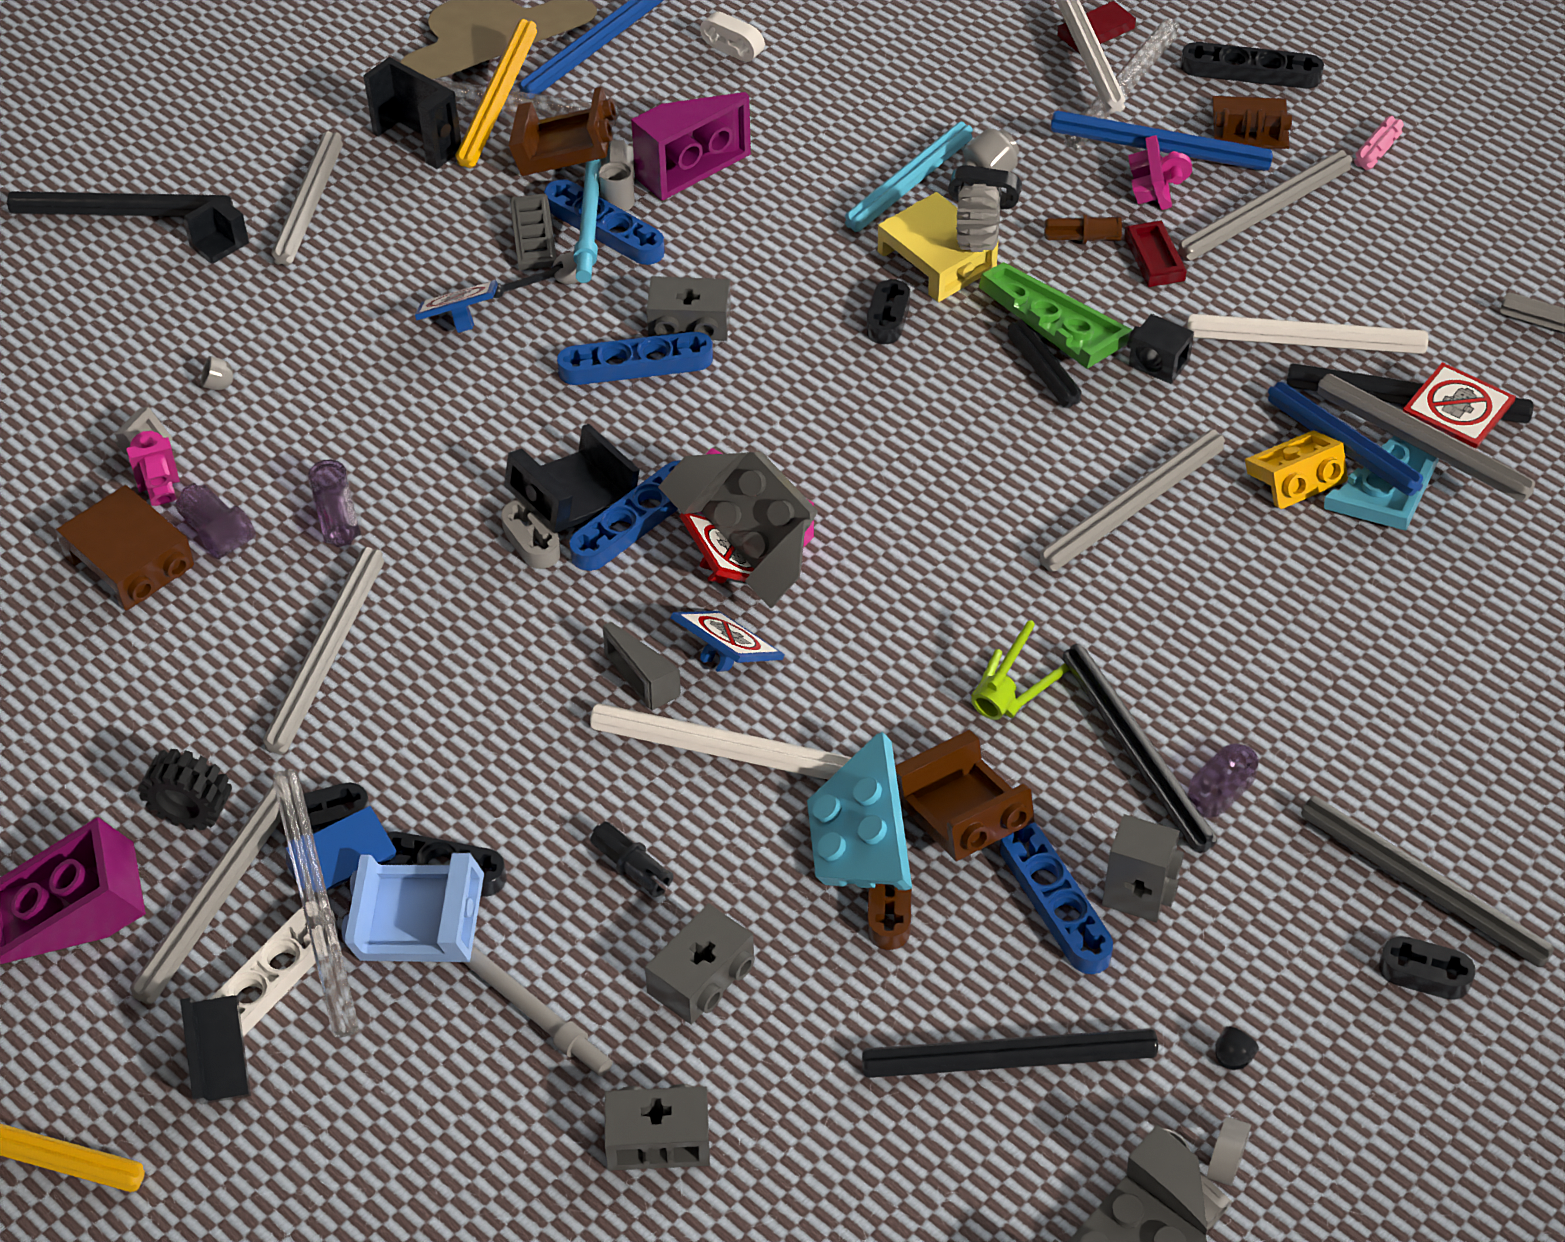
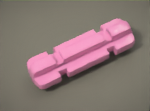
(1378, 143)

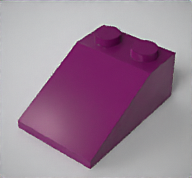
(689, 141)
(70, 893)

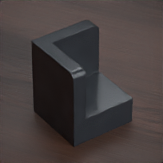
(216, 229)

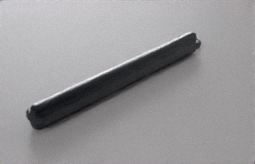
(107, 203)
(1386, 388)
(1140, 749)
(1009, 1053)

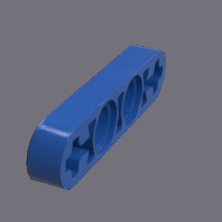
(640, 240)
(634, 353)
(626, 510)
(1059, 893)

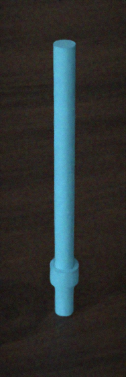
(586, 249)

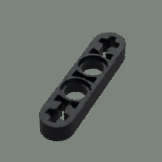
(1292, 70)

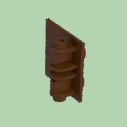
(1252, 121)

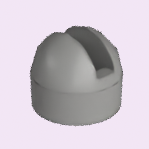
(216, 374)

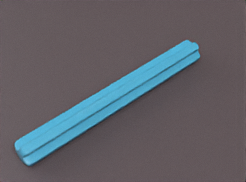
(908, 176)

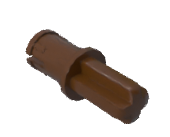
(1084, 228)

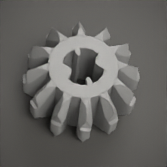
(978, 217)

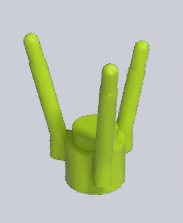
(996, 690)

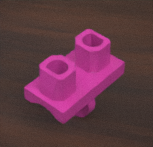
(1154, 173)
(153, 466)

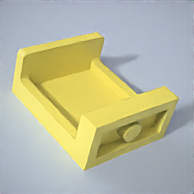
(929, 241)

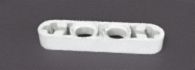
(272, 981)

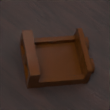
(562, 138)
(126, 546)
(961, 797)

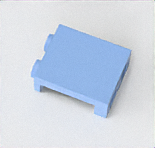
(413, 910)

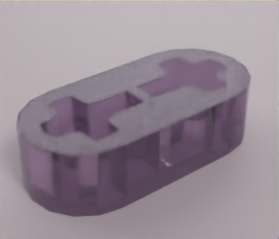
(1230, 785)

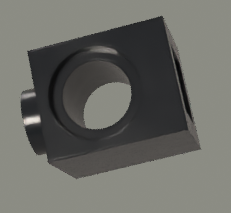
(1160, 348)

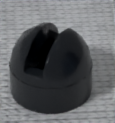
(1235, 1048)

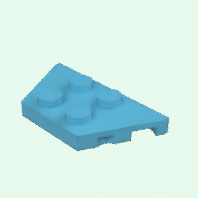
(860, 822)

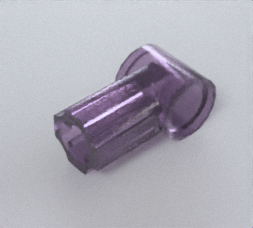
(333, 502)
(219, 526)

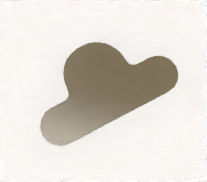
(481, 29)

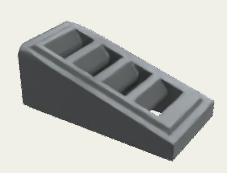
(533, 231)
(643, 668)

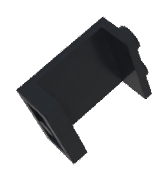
(408, 97)
(572, 486)

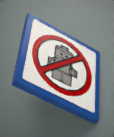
(458, 303)
(727, 638)

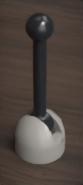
(562, 270)

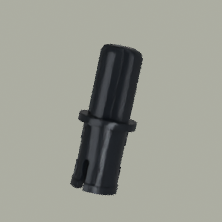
(630, 858)

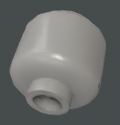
(992, 150)

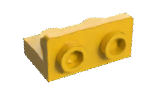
(1300, 467)

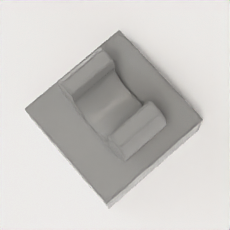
(140, 421)

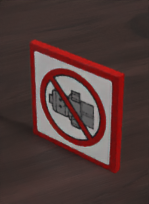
(1459, 405)
(717, 551)

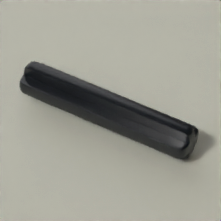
(1044, 363)

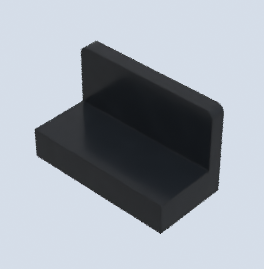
(215, 1049)

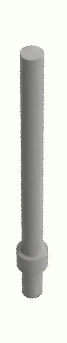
(567, 1036)

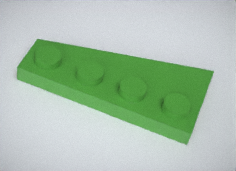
(1059, 318)

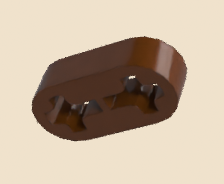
(879, 906)

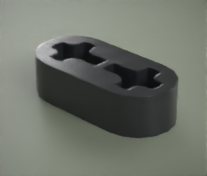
(990, 177)
(881, 310)
(327, 807)
(1427, 967)

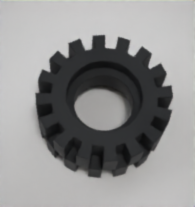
(185, 789)

